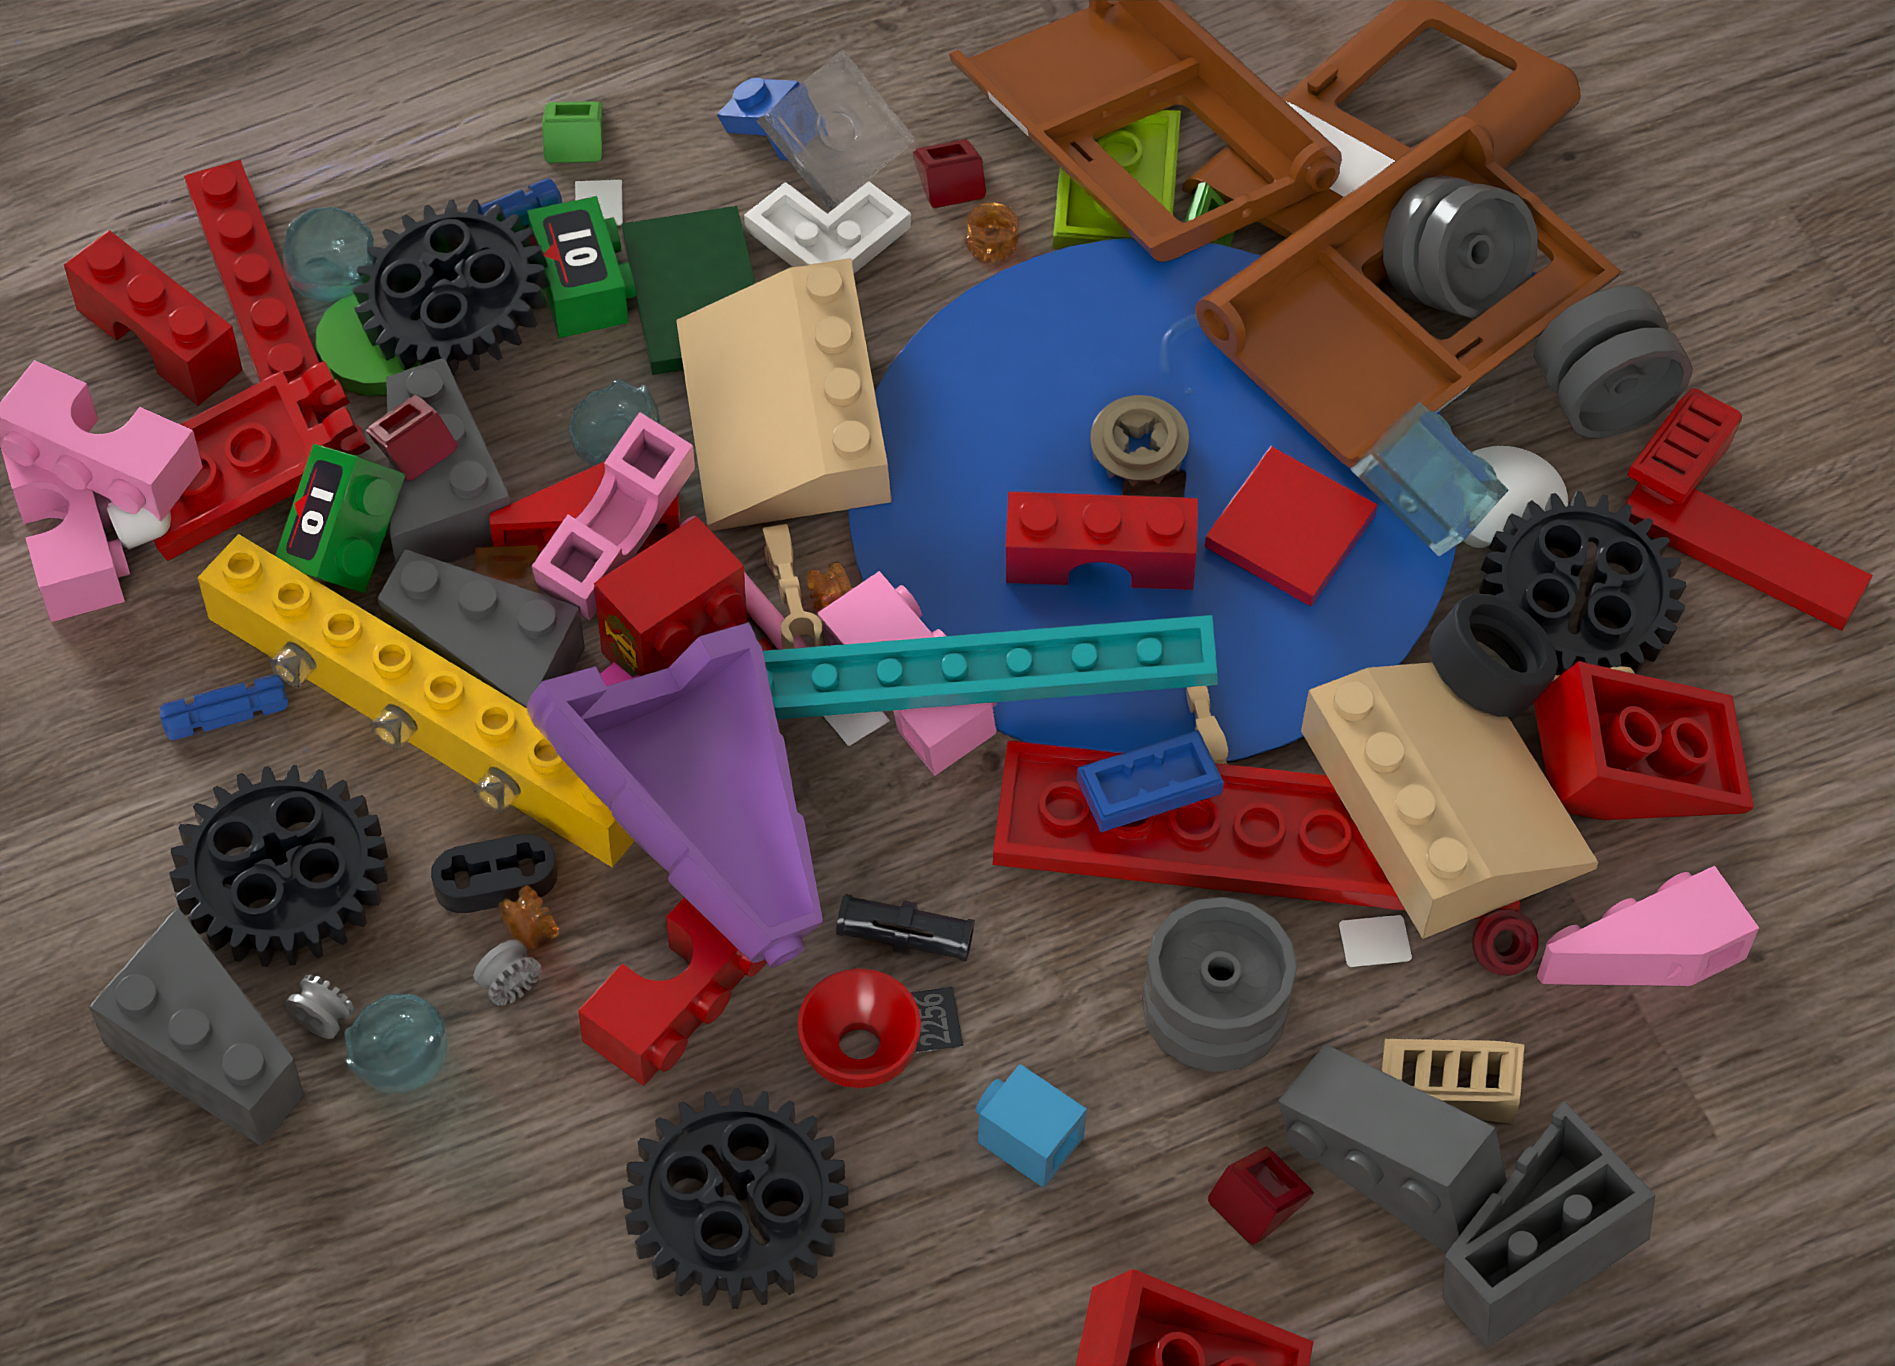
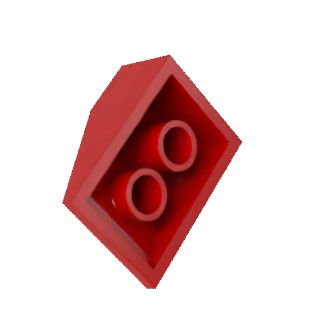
(1640, 746)
(1159, 1324)

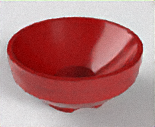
(859, 1002)

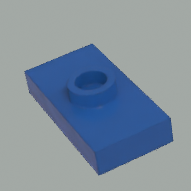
(1149, 780)

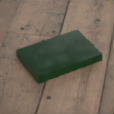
(680, 268)

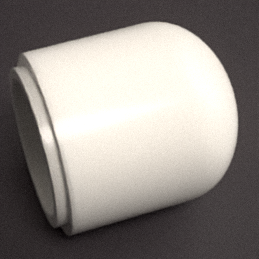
(137, 528)

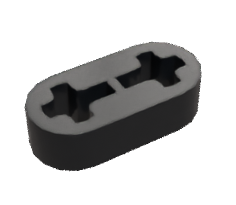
(493, 872)

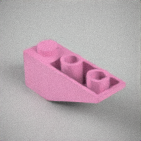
(1665, 940)

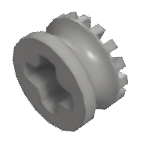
(507, 972)
(319, 1007)

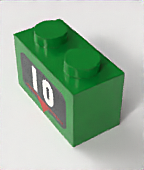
(584, 274)
(339, 517)

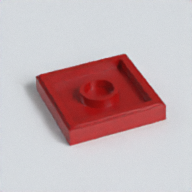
(1290, 526)

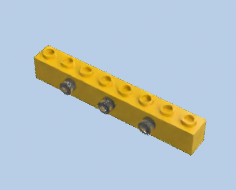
(405, 692)

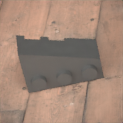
(451, 503)
(483, 624)
(198, 1032)
(1394, 1144)
(1546, 1230)

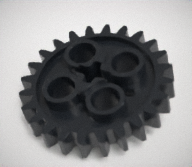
(452, 286)
(1638, 603)
(299, 909)
(680, 1224)

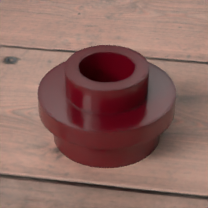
(1523, 946)

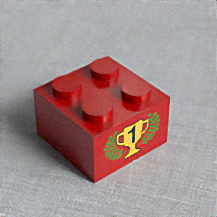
(669, 599)

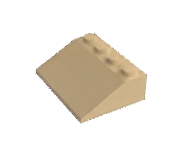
(784, 399)
(1441, 794)

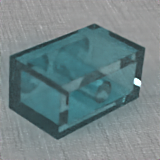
(1430, 478)

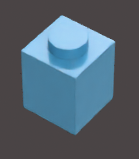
(1030, 1124)

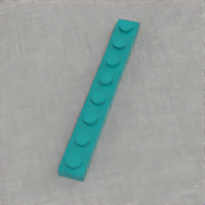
(992, 667)

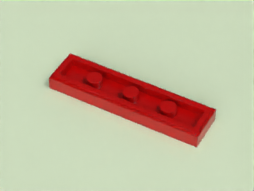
(1754, 553)

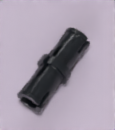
(860, 916)

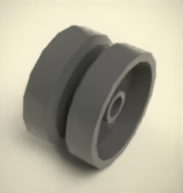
(1459, 245)
(1612, 362)
(1218, 984)

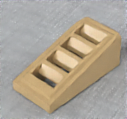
(1470, 1055)

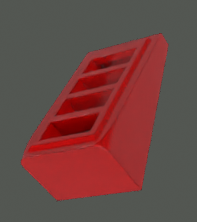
(1688, 440)

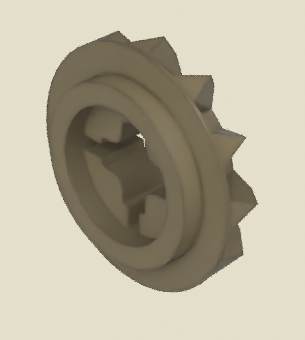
(1136, 417)

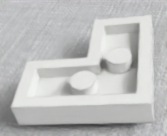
(808, 235)

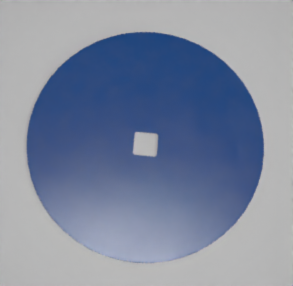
(1006, 401)

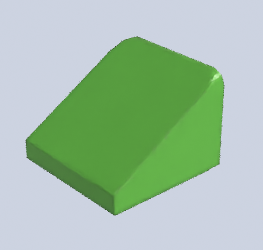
(573, 131)

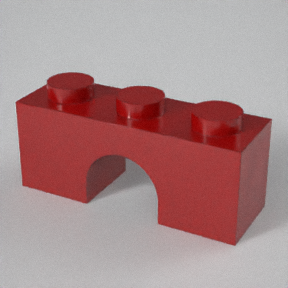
(127, 292)
(1139, 533)
(647, 1022)

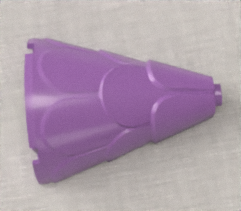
(698, 784)

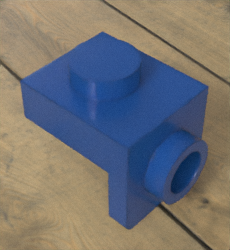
(750, 102)

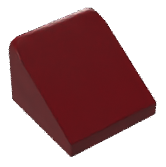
(950, 173)
(413, 437)
(1258, 1194)

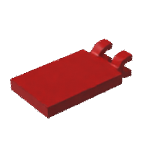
(257, 452)

